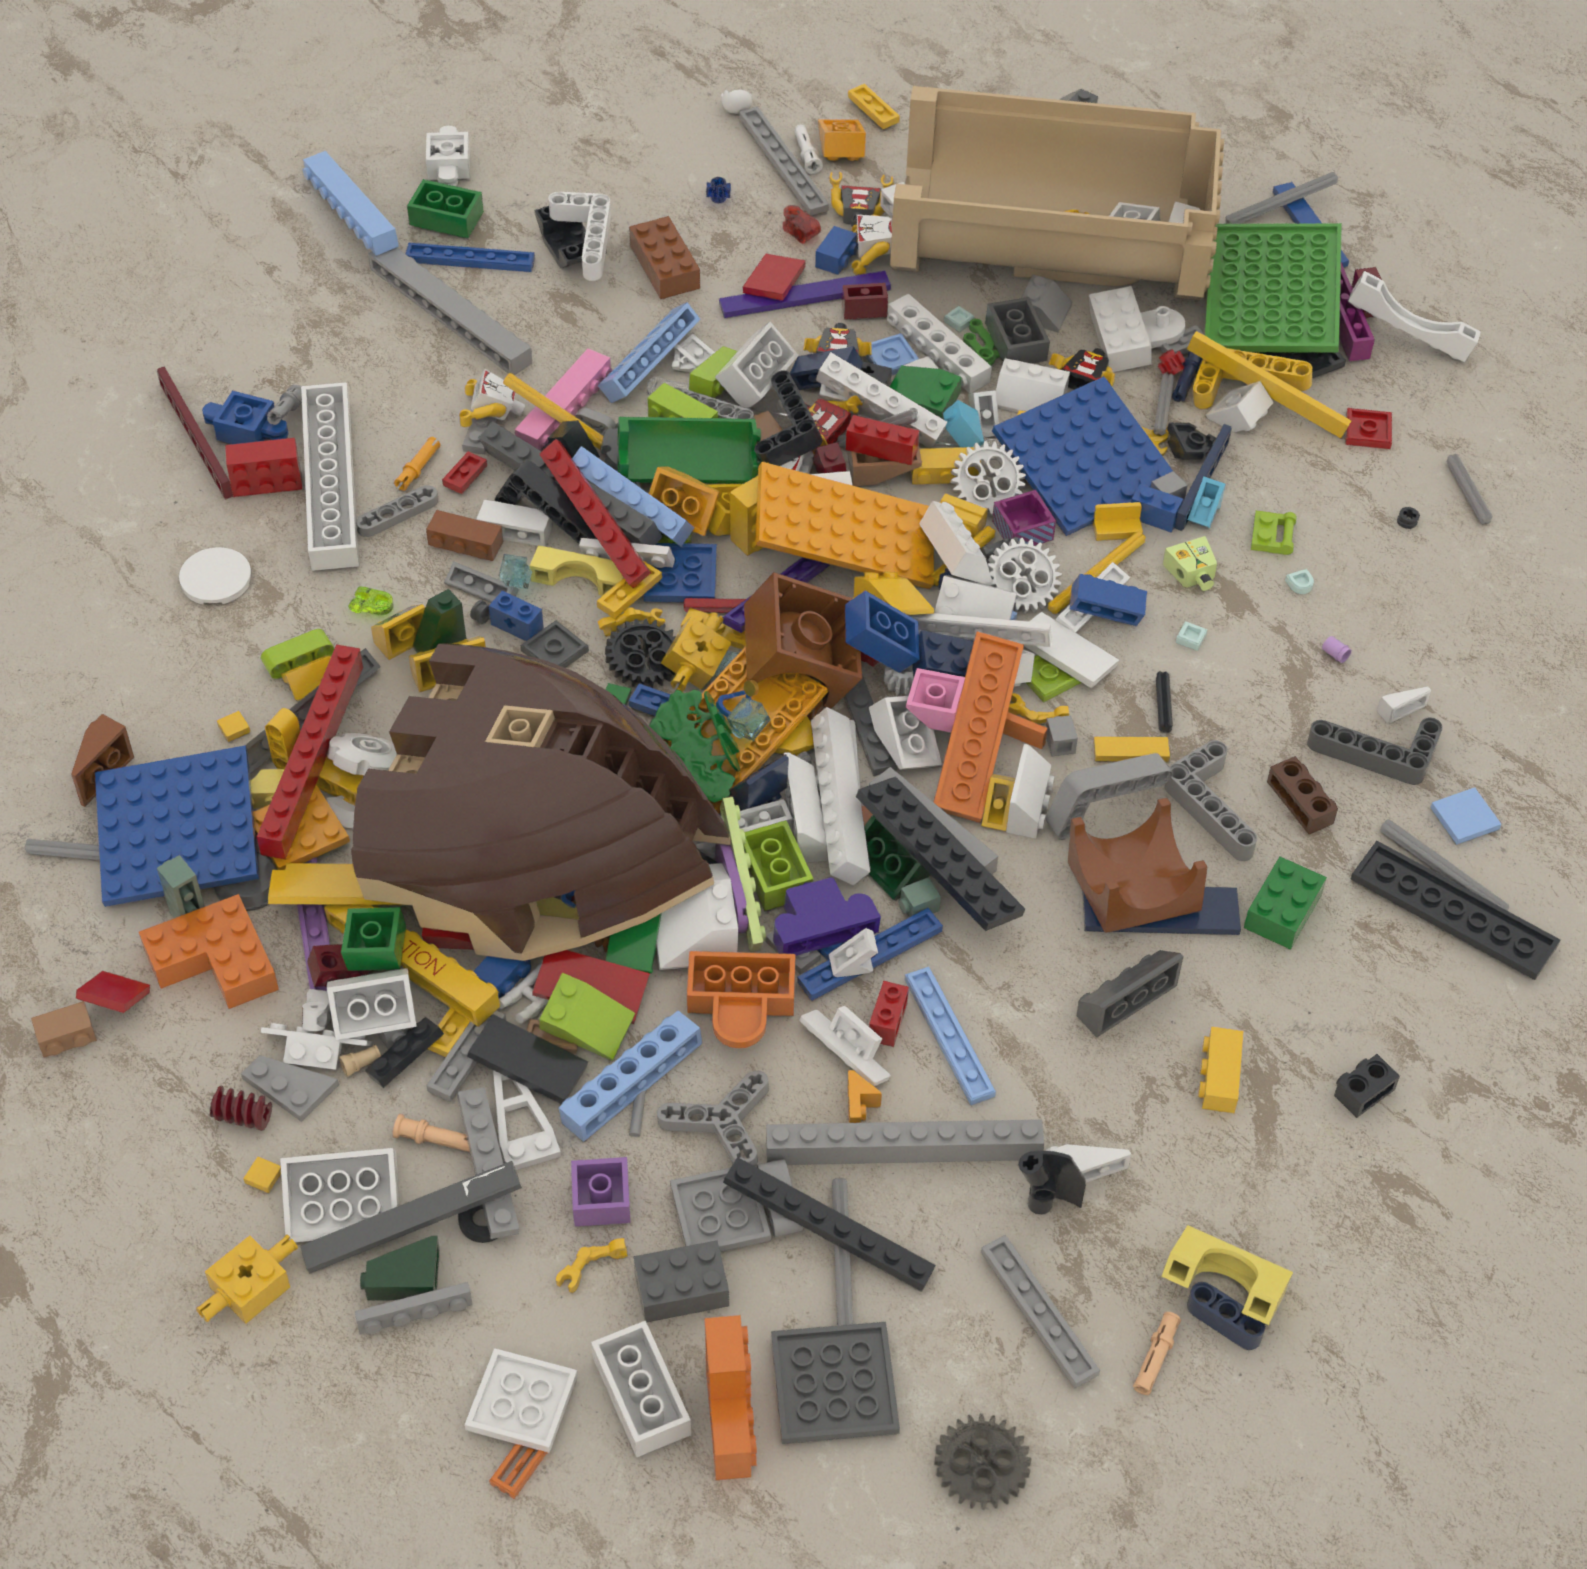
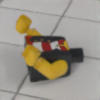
(1084, 367)

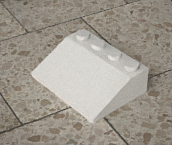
(336, 1190)

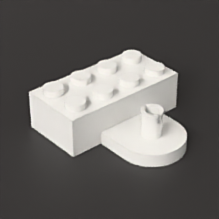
(1128, 334)

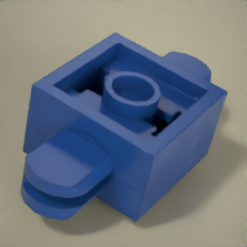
(243, 419)

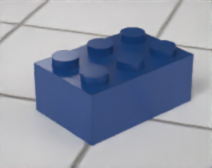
(882, 631)

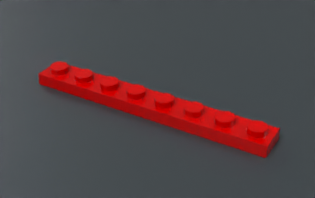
(595, 513)

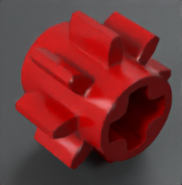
(1171, 362)

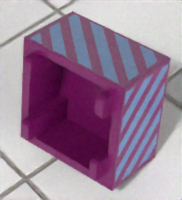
(1024, 518)

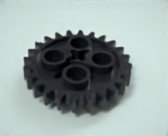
(655, 646)

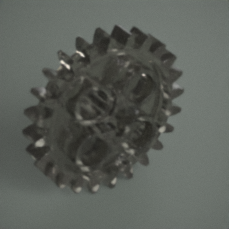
(964, 1477)

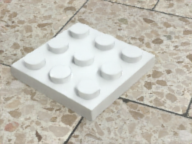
(521, 1400)

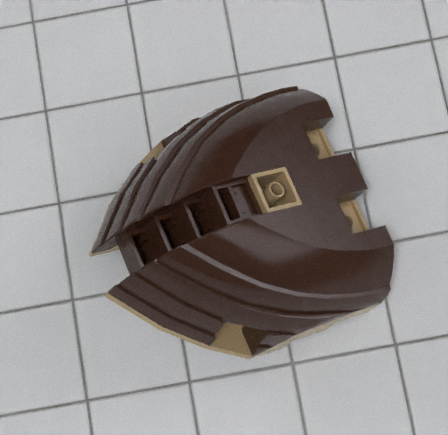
(524, 791)

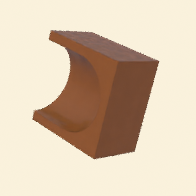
(800, 631)

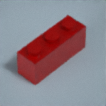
(882, 440)

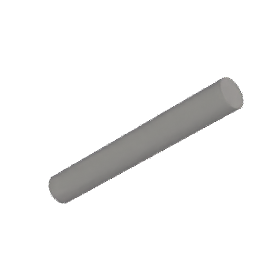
(637, 1115)

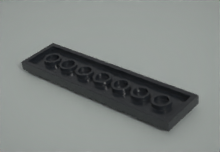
(940, 853)
(1455, 910)

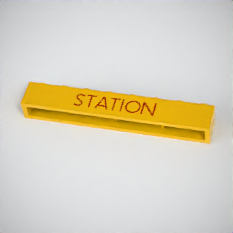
(436, 972)

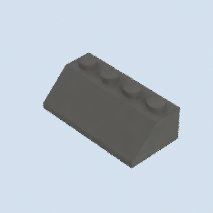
(1129, 991)

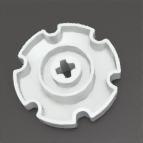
(361, 751)

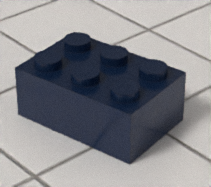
(943, 653)

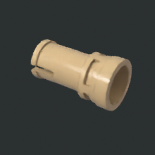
(352, 1062)

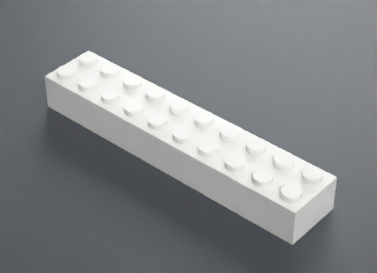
(329, 477)

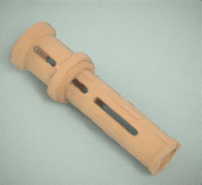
(422, 1131)

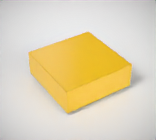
(233, 726)
(262, 1174)

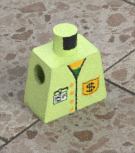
(1192, 563)

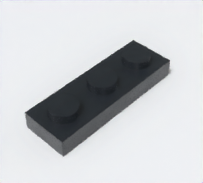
(404, 1052)

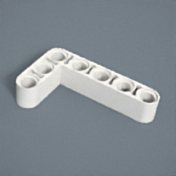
(594, 210)

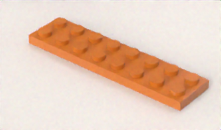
(978, 726)

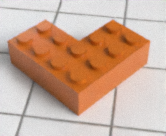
(215, 940)
(730, 1397)

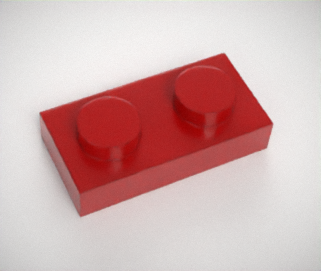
(464, 472)

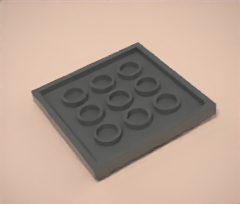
(834, 1382)

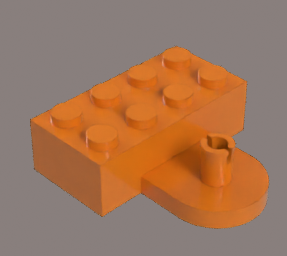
(740, 992)

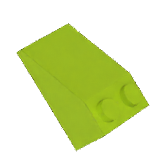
(586, 1017)

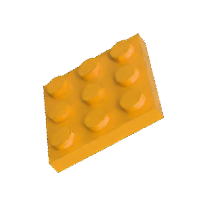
(316, 835)

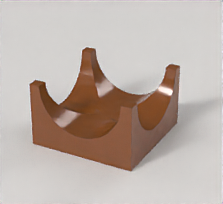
(1137, 874)

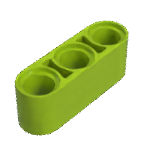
(296, 652)

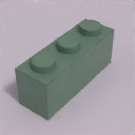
(180, 887)

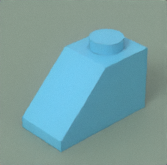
(963, 424)

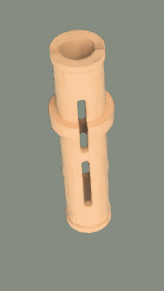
(1161, 1343)

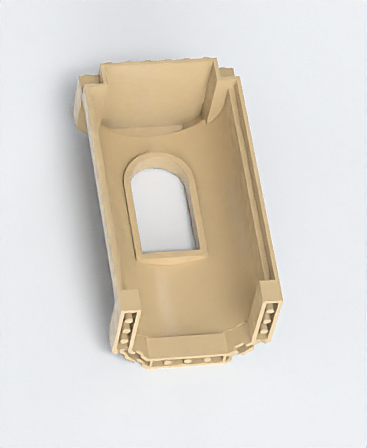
(1002, 169)

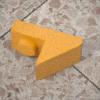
(861, 1096)

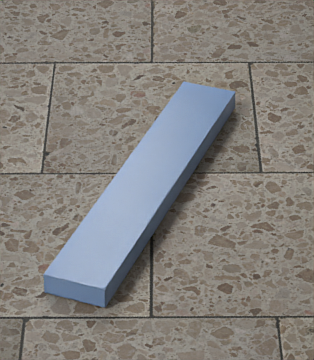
(950, 1036)

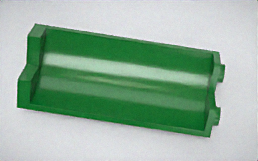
(700, 447)

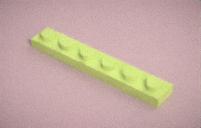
(731, 814)

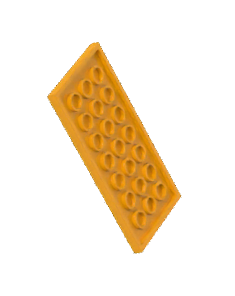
(842, 525)

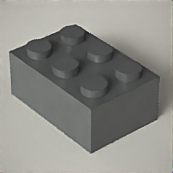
(1017, 331)
(681, 1281)

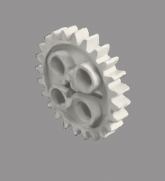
(1007, 472)
(1040, 566)

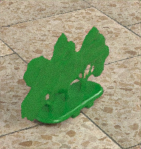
(692, 747)

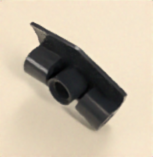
(1051, 1177)

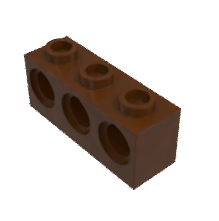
(1302, 795)

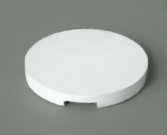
(215, 576)

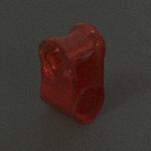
(800, 224)

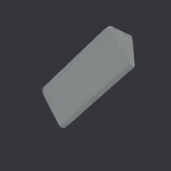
(476, 582)

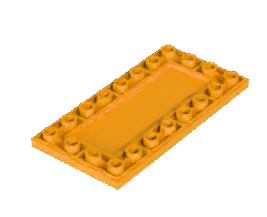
(786, 700)

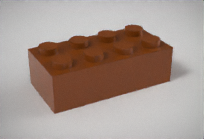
(664, 257)

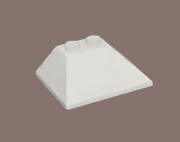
(699, 924)

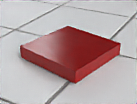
(1369, 428)
(112, 991)

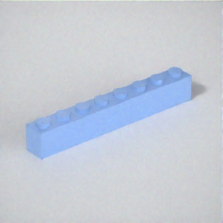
(350, 203)

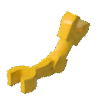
(610, 624)
(1018, 707)
(615, 1249)

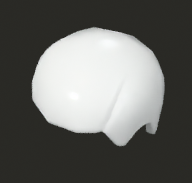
(736, 101)

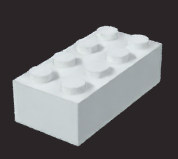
(751, 368)
(641, 1389)

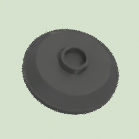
(253, 892)

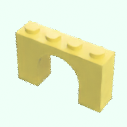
(1201, 1252)

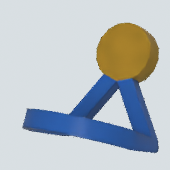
(750, 689)

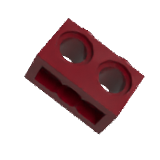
(328, 965)

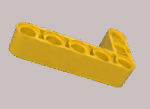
(1209, 377)
(282, 735)

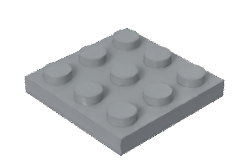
(715, 1212)

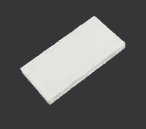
(1074, 653)

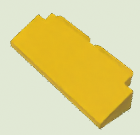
(317, 885)

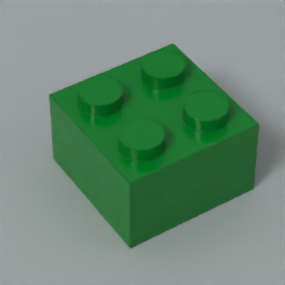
(373, 939)

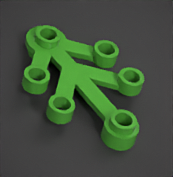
(986, 352)

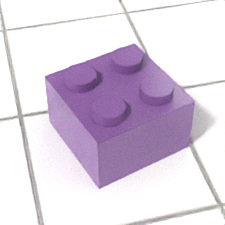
(600, 1191)

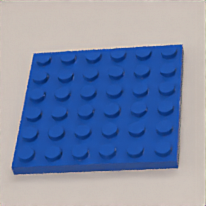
(1082, 452)
(174, 808)

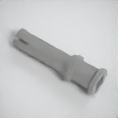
(288, 402)

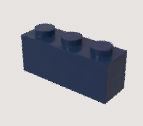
(807, 366)

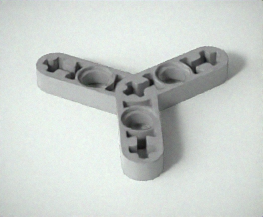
(726, 1108)

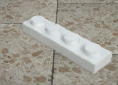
(652, 554)
(1076, 620)

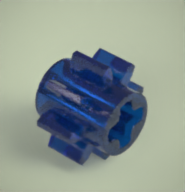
(718, 190)

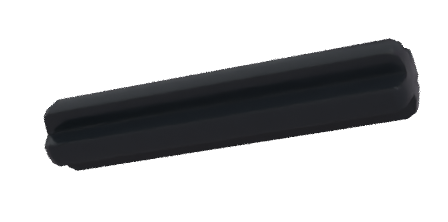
(1164, 701)

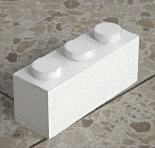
(517, 522)

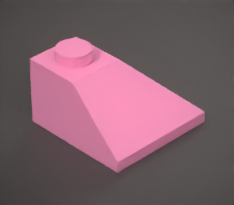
(935, 698)

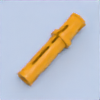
(413, 469)

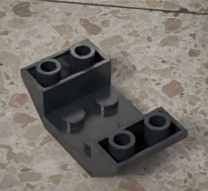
(561, 238)

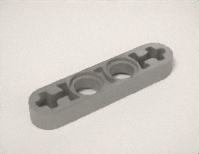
(420, 498)

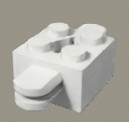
(448, 155)

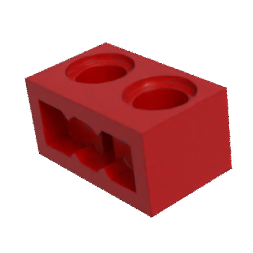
(889, 1011)

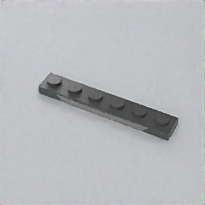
(858, 703)

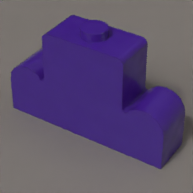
(821, 917)

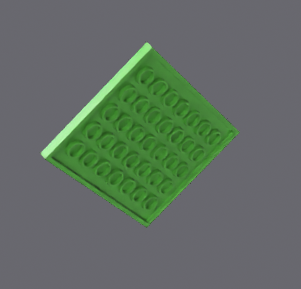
(1275, 287)

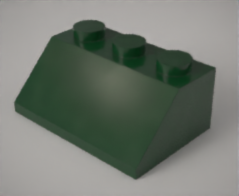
(890, 861)

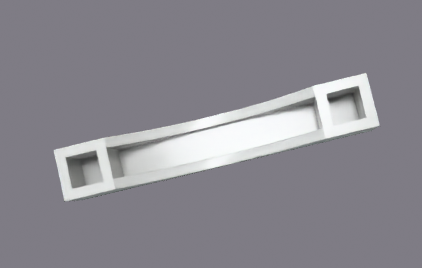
(1452, 338)

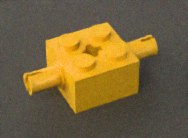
(696, 652)
(247, 1279)

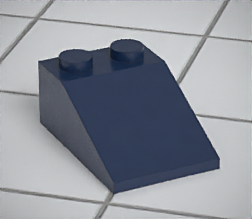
(762, 785)

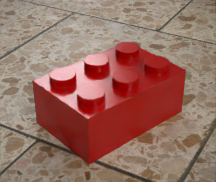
(263, 467)

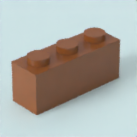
(464, 535)

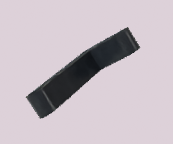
(796, 439)
(546, 495)

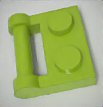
(1266, 529)

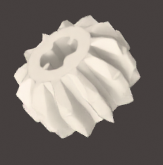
(899, 682)

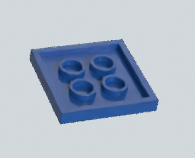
(690, 576)

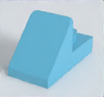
(1207, 502)

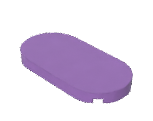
(725, 855)

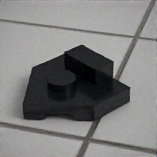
(1188, 442)

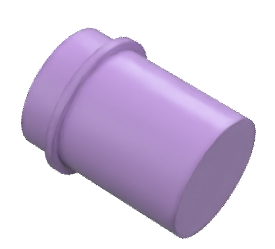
(1336, 649)

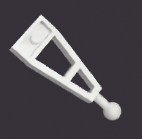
(531, 1148)

